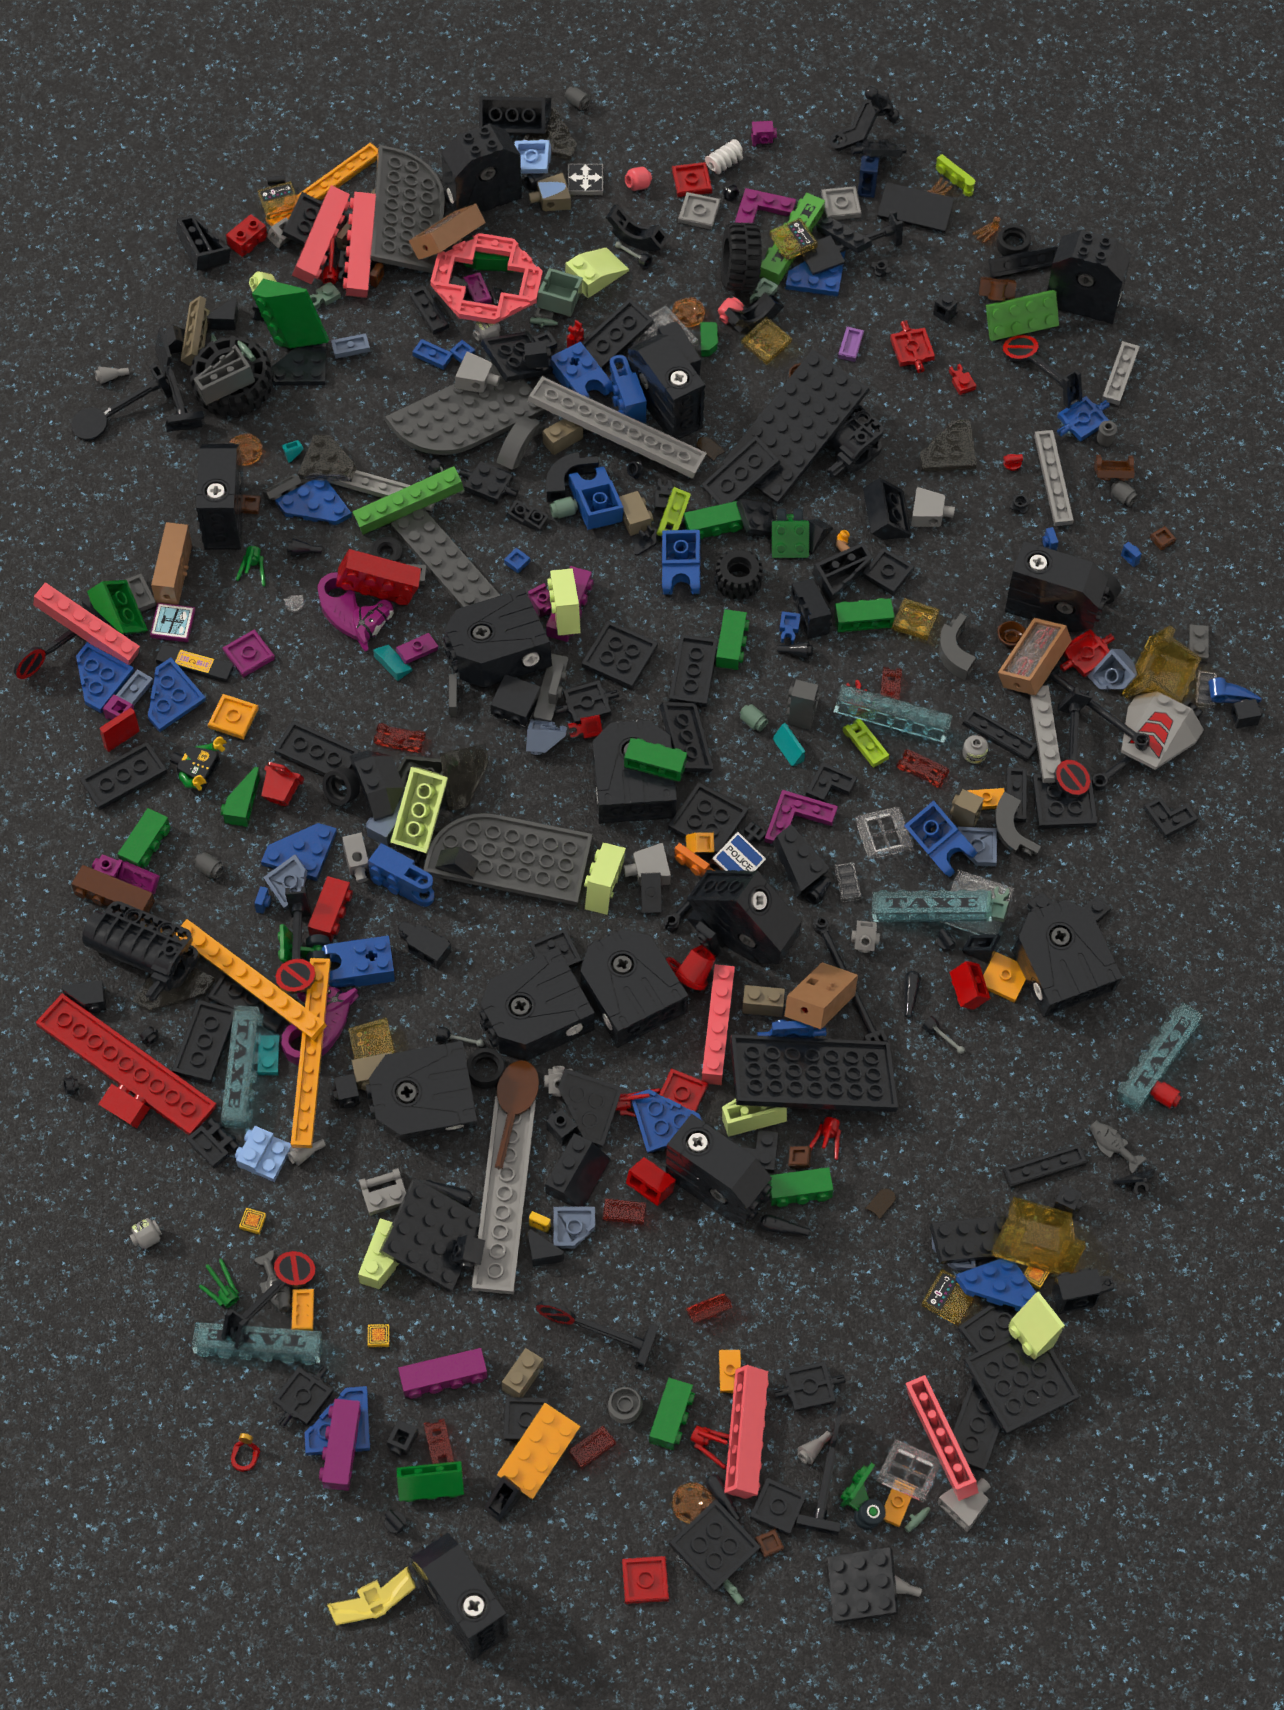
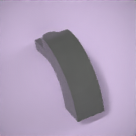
(518, 440)
(952, 656)
(1005, 826)

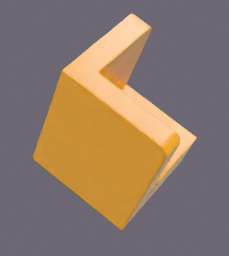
(700, 843)

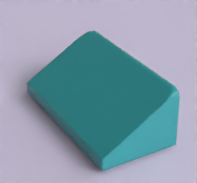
(392, 662)
(789, 745)

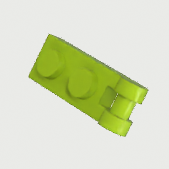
(955, 175)
(674, 510)
(866, 742)

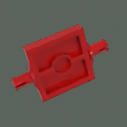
(912, 347)
(1086, 652)

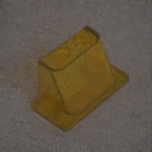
(1164, 667)
(1039, 1238)

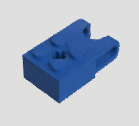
(579, 371)
(627, 390)
(596, 499)
(681, 559)
(941, 843)
(400, 875)
(361, 962)

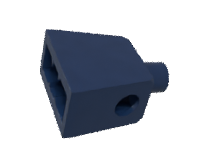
(868, 169)

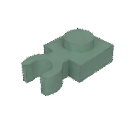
(763, 286)
(326, 295)
(1000, 905)

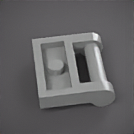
(384, 1198)

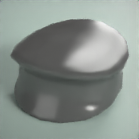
(625, 1405)

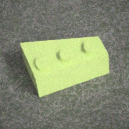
(564, 601)
(603, 877)
(742, 1119)
(376, 1266)

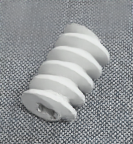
(725, 156)

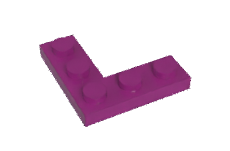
(757, 200)
(794, 804)

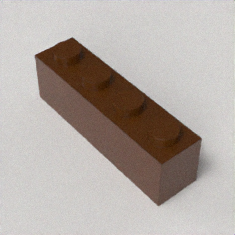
(106, 889)

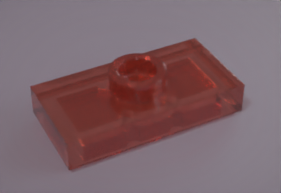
(624, 1211)
(709, 1308)
(592, 1447)

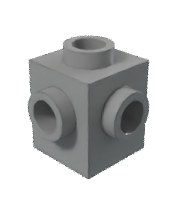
(865, 936)
(551, 1080)

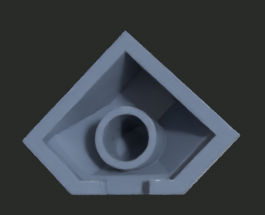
(1114, 671)
(543, 736)

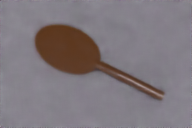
(515, 1095)

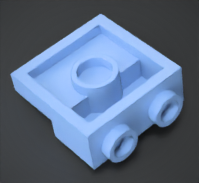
(534, 155)
(262, 1153)

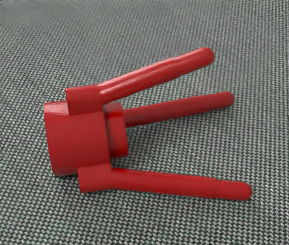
(329, 273)
(625, 1102)
(828, 1129)
(703, 1436)

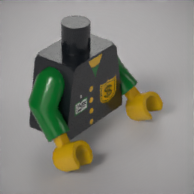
(198, 764)

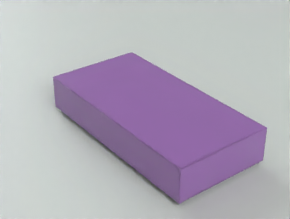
(850, 344)

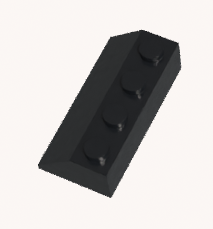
(515, 113)

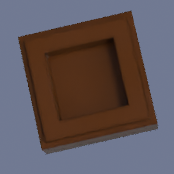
(376, 274)
(251, 504)
(1163, 538)
(799, 1157)
(769, 1543)

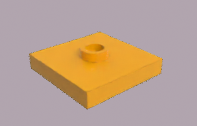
(233, 716)
(1004, 977)

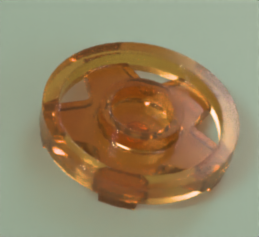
(688, 311)
(247, 447)
(691, 1501)

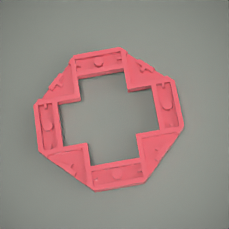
(508, 303)

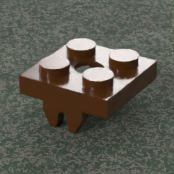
(1114, 469)

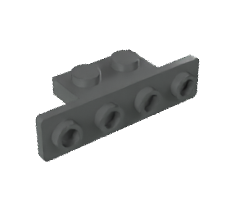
(551, 688)

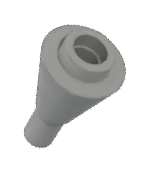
(105, 374)
(299, 1155)
(808, 1452)
(903, 1587)

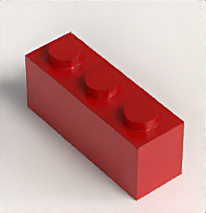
(330, 908)

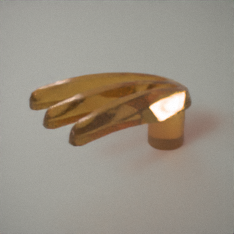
(938, 191)
(989, 229)

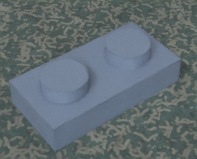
(350, 346)
(135, 687)

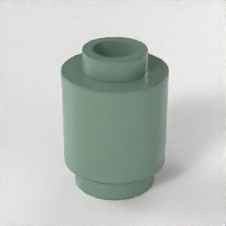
(563, 507)
(753, 717)

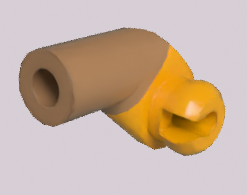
(842, 540)

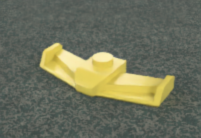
(373, 1599)

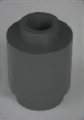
(577, 97)
(1106, 433)
(1124, 492)
(209, 865)

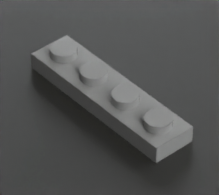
(1120, 373)

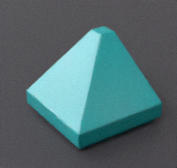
(292, 449)

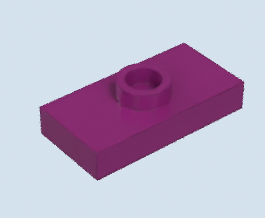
(478, 289)
(417, 648)
(138, 877)

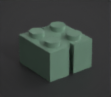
(559, 292)

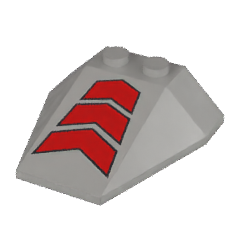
(1167, 723)

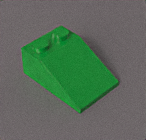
(117, 606)

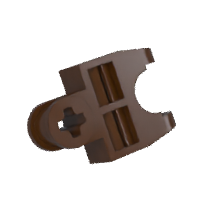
(997, 288)

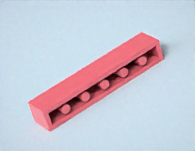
(320, 235)
(360, 244)
(85, 624)
(718, 1024)
(746, 1432)
(942, 1438)

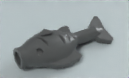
(1111, 1142)
(282, 1298)

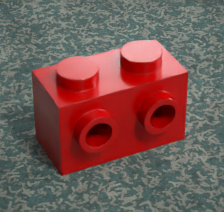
(246, 235)
(969, 985)
(123, 1105)
(650, 1181)

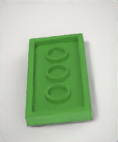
(1022, 315)

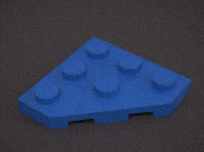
(824, 283)
(314, 502)
(100, 675)
(172, 695)
(309, 845)
(659, 1119)
(998, 1282)
(315, 1434)

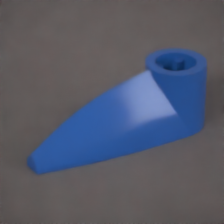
(1229, 693)

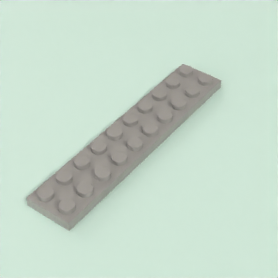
(617, 427)
(504, 1203)

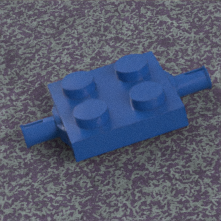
(1082, 418)
(793, 1029)

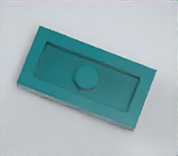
(269, 1055)

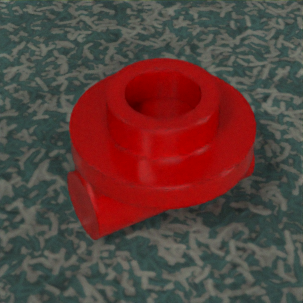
(1013, 461)

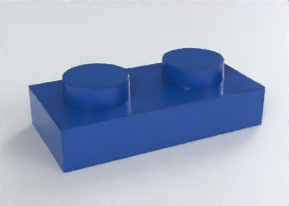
(432, 354)

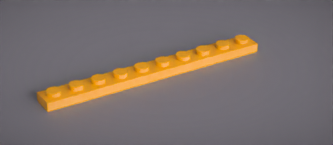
(255, 982)
(310, 1060)

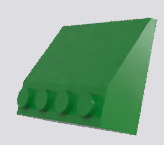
(289, 314)

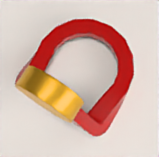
(245, 1439)

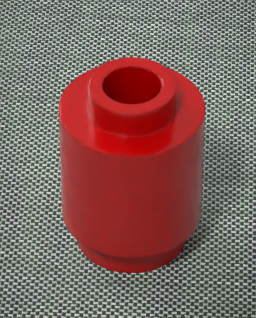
(1166, 1094)

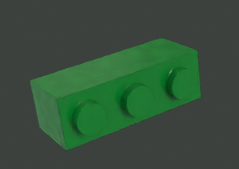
(714, 520)
(864, 615)
(732, 639)
(655, 759)
(145, 838)
(801, 1187)
(672, 1414)
(430, 1481)

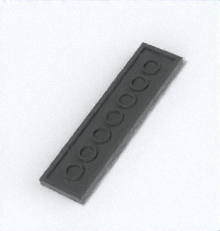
(443, 558)

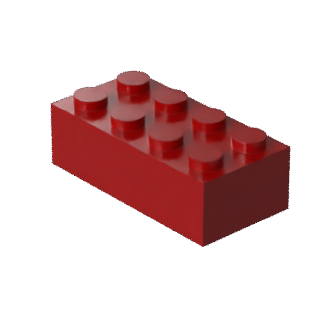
(378, 577)

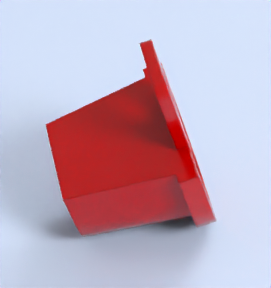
(280, 784)
(695, 968)

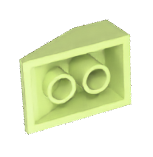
(597, 268)
(1036, 1326)

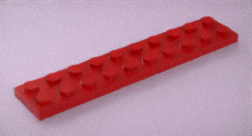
(126, 1064)

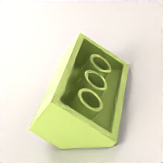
(419, 809)

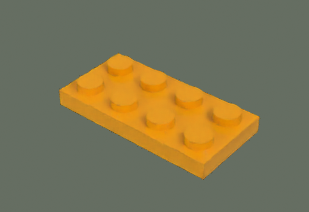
(539, 1450)

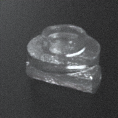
(294, 603)

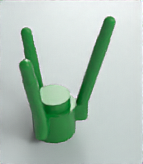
(252, 558)
(227, 1295)

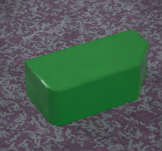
(708, 338)

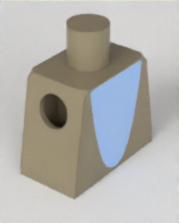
(552, 194)

